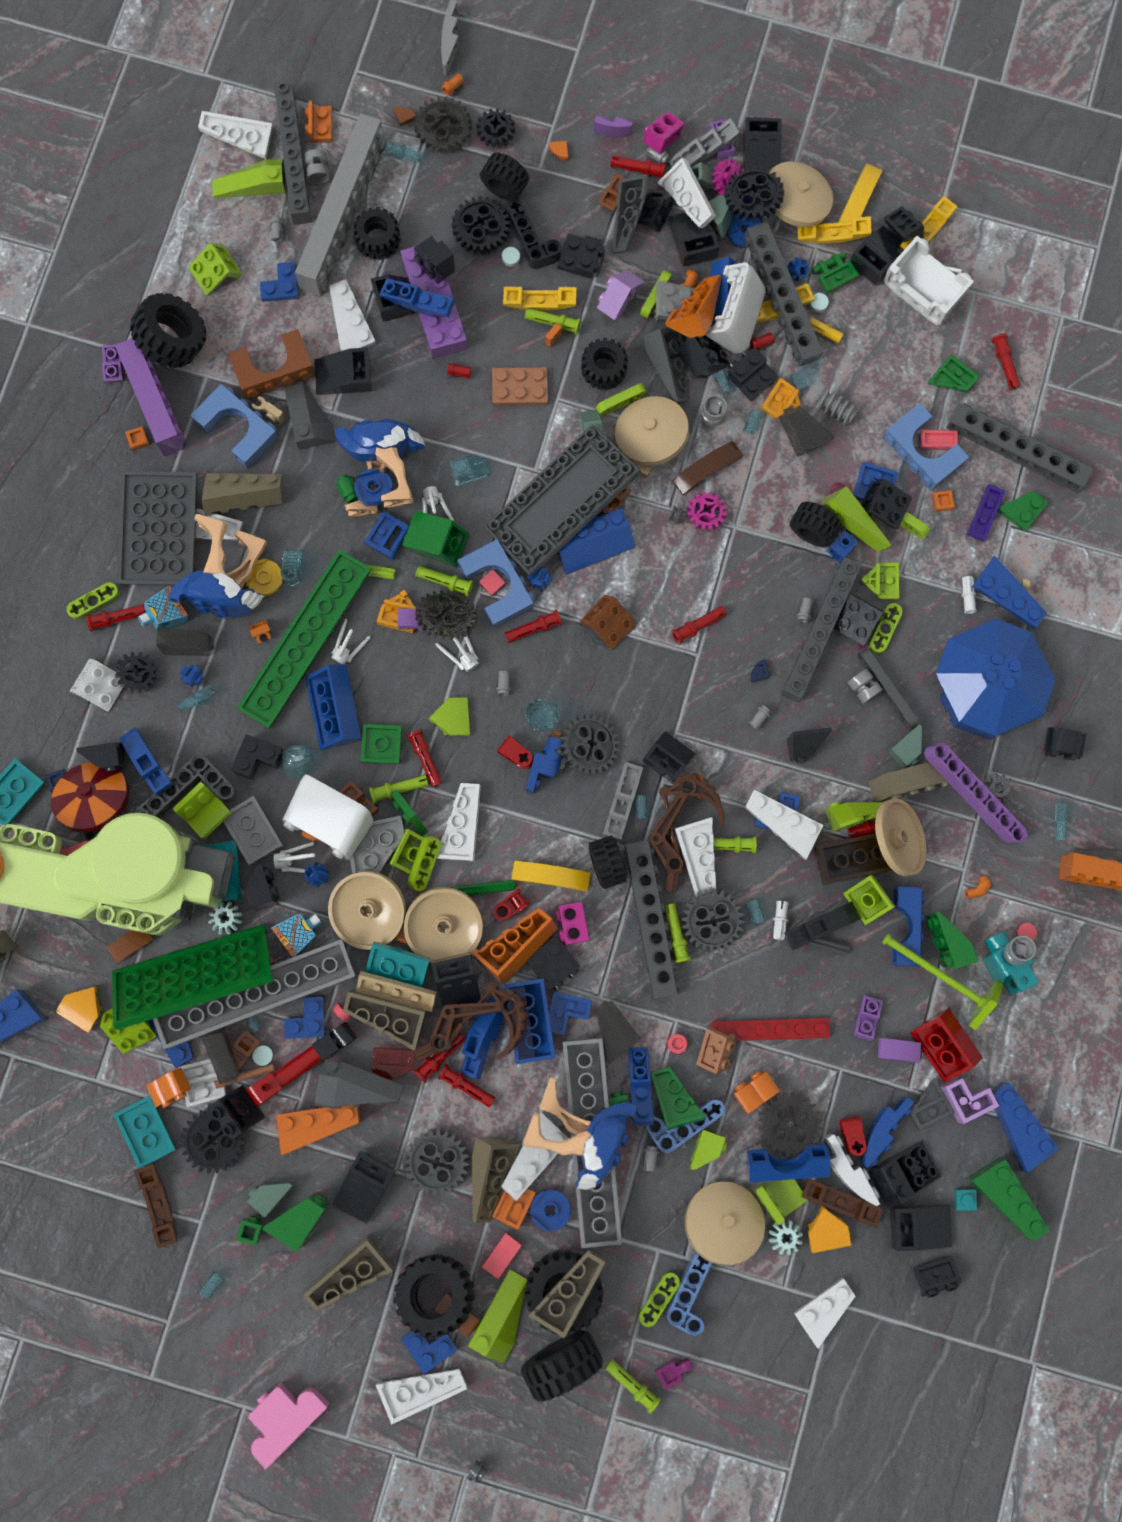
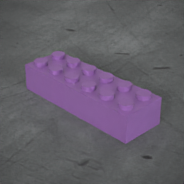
(442, 333)
(151, 398)

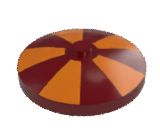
(89, 797)

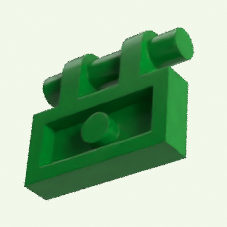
(837, 277)

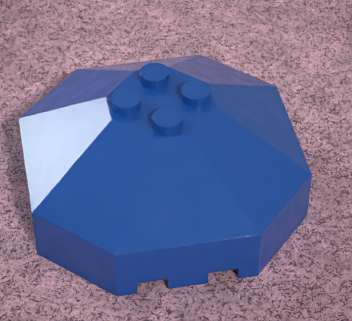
(994, 679)

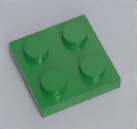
(381, 744)

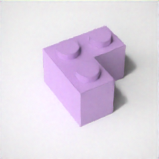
(620, 291)
(966, 1104)

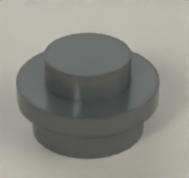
(478, 1471)

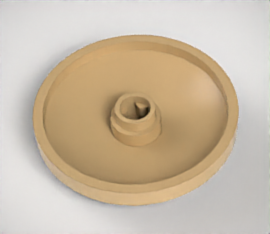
(806, 194)
(652, 431)
(900, 837)
(366, 909)
(443, 923)
(724, 1223)

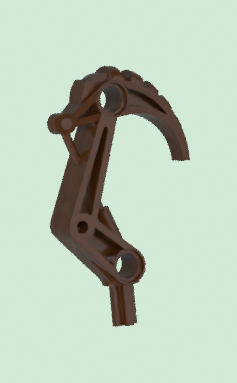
(658, 838)
(449, 1027)

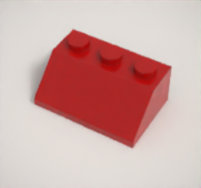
(946, 1045)

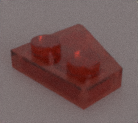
(391, 1062)

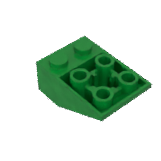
(953, 946)

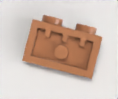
(716, 1051)

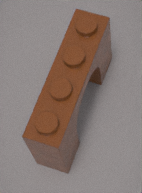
(256, 382)

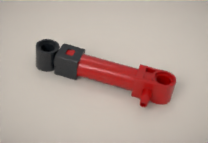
(302, 1063)

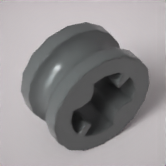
(675, 514)

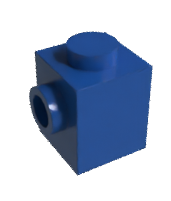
(842, 546)

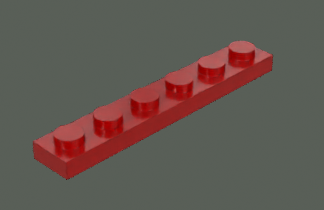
(775, 1029)

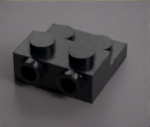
(581, 255)
(751, 374)
(553, 964)
(236, 1112)

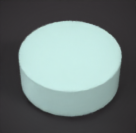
(510, 256)
(820, 303)
(263, 1055)

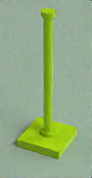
(984, 1004)

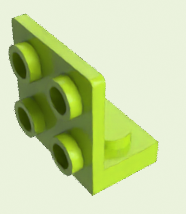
(213, 267)
(202, 810)
(129, 1037)
(779, 1198)

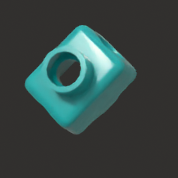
(1002, 970)

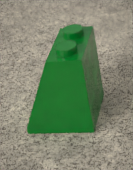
(436, 538)
(298, 1222)

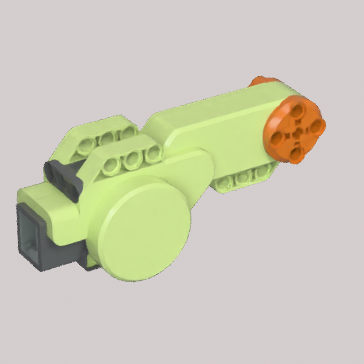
(132, 869)

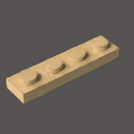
(396, 991)

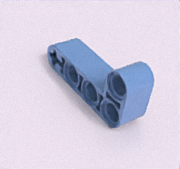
(692, 1129)
(693, 1288)

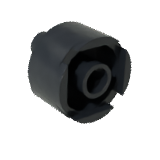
(1065, 742)

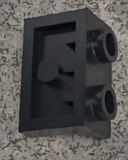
(656, 209)
(904, 224)
(937, 1277)

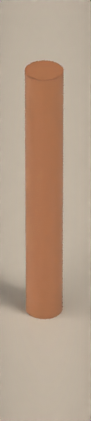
(249, 1074)

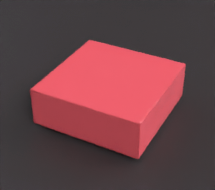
(492, 582)

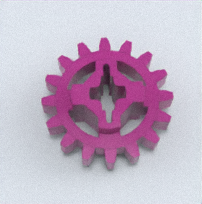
(722, 175)
(709, 518)

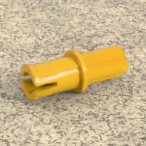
(826, 330)

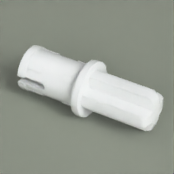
(968, 595)
(780, 920)

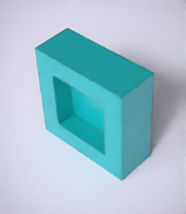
(965, 1199)

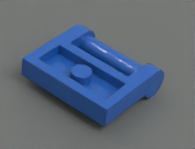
(382, 533)

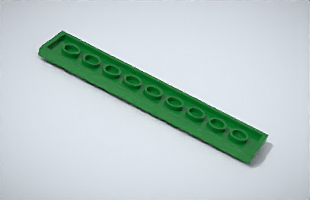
(304, 639)

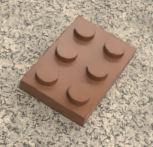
(519, 386)

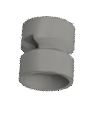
(316, 167)
(713, 410)
(865, 686)
(1019, 950)

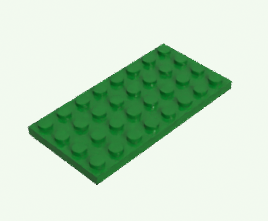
(190, 976)

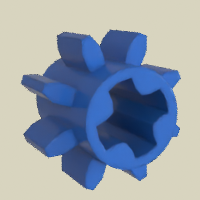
(798, 269)
(540, 578)
(191, 675)
(316, 874)

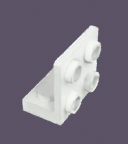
(97, 685)

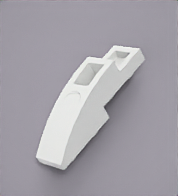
(854, 1178)

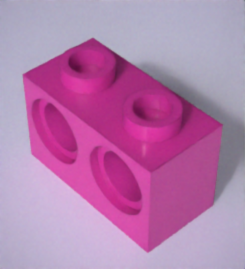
(663, 132)
(577, 923)

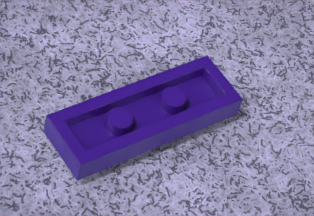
(985, 512)

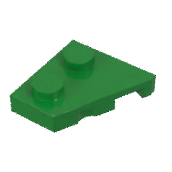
(954, 375)
(1023, 509)
(409, 815)

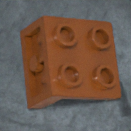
(609, 621)

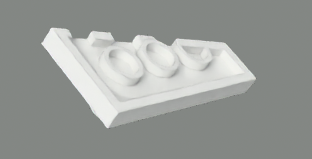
(240, 132)
(461, 830)
(698, 853)
(531, 1161)
(416, 1393)

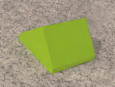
(407, 852)
(869, 899)

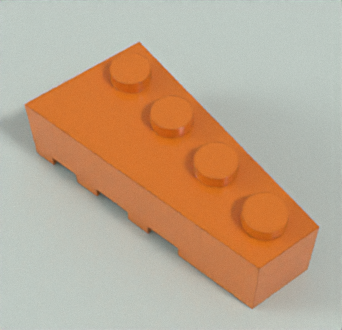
(1091, 871)
(515, 946)
(307, 1126)

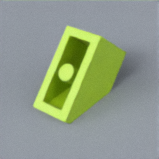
(707, 1149)

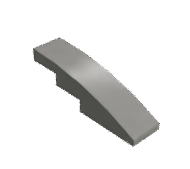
(449, 40)
(708, 145)
(622, 801)

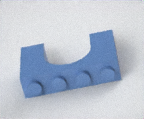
(224, 403)
(929, 470)
(494, 558)

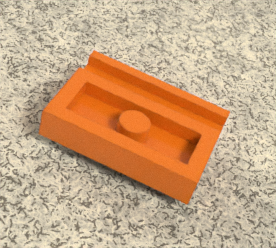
(512, 1211)

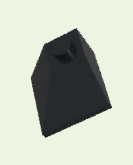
(805, 743)
(104, 755)

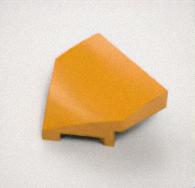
(780, 397)
(389, 611)
(81, 1008)
(827, 1232)

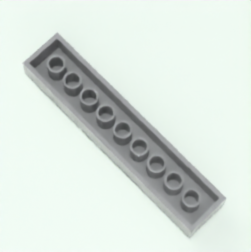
(340, 205)
(291, 981)
(586, 1097)

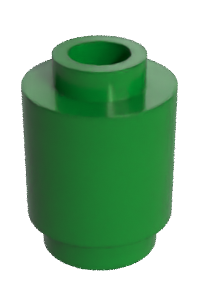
(346, 488)

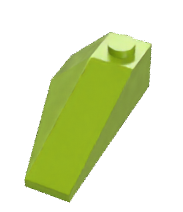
(257, 179)
(855, 518)
(851, 814)
(499, 1325)

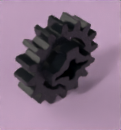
(487, 125)
(143, 671)

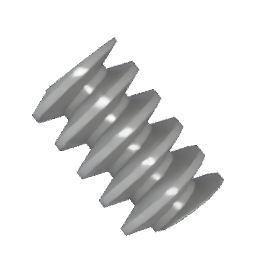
(838, 408)

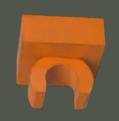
(260, 628)

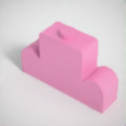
(283, 1420)

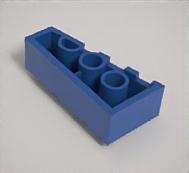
(18, 1015)
(1025, 1133)

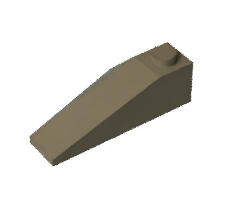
(490, 1165)

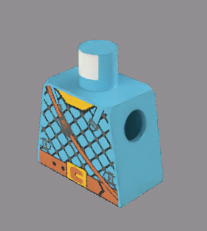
(163, 611)
(297, 933)

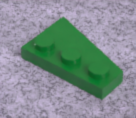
(675, 1102)

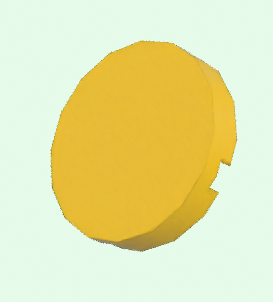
(265, 578)

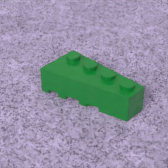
(1008, 1196)

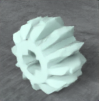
(231, 913)
(783, 1245)

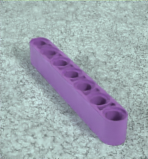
(967, 791)

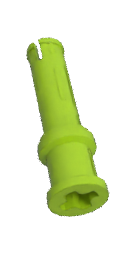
(546, 318)
(453, 582)
(385, 791)
(737, 844)
(678, 942)
(639, 1391)

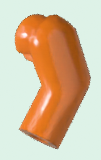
(691, 279)
(980, 890)

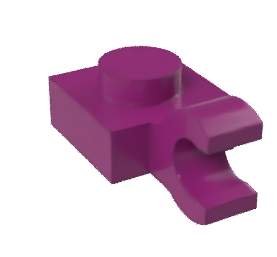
(671, 1373)

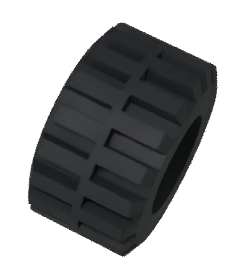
(504, 176)
(376, 220)
(608, 350)
(815, 524)
(607, 862)

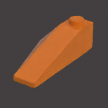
(698, 310)

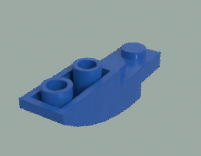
(415, 299)
(145, 761)
(476, 1046)
(640, 1085)
(878, 1137)

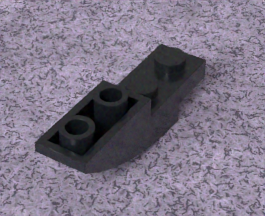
(821, 926)

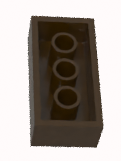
(850, 859)

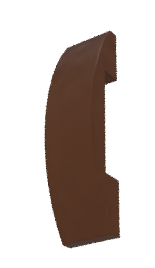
(707, 466)
(842, 1202)
(157, 1205)

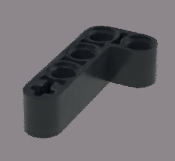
(529, 233)

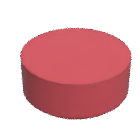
(1026, 929)
(338, 1009)
(677, 1043)

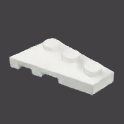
(824, 1311)

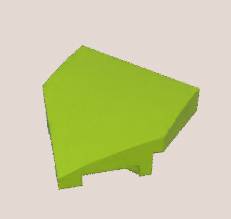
(884, 581)
(452, 717)

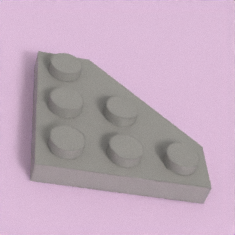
(378, 845)

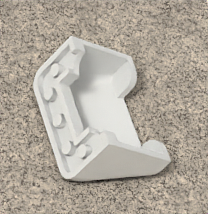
(926, 282)
(741, 309)
(328, 816)

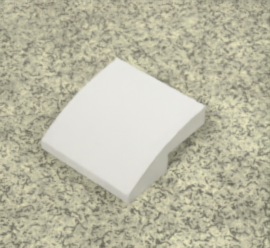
(201, 1080)

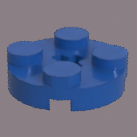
(734, 233)
(364, 482)
(538, 1210)

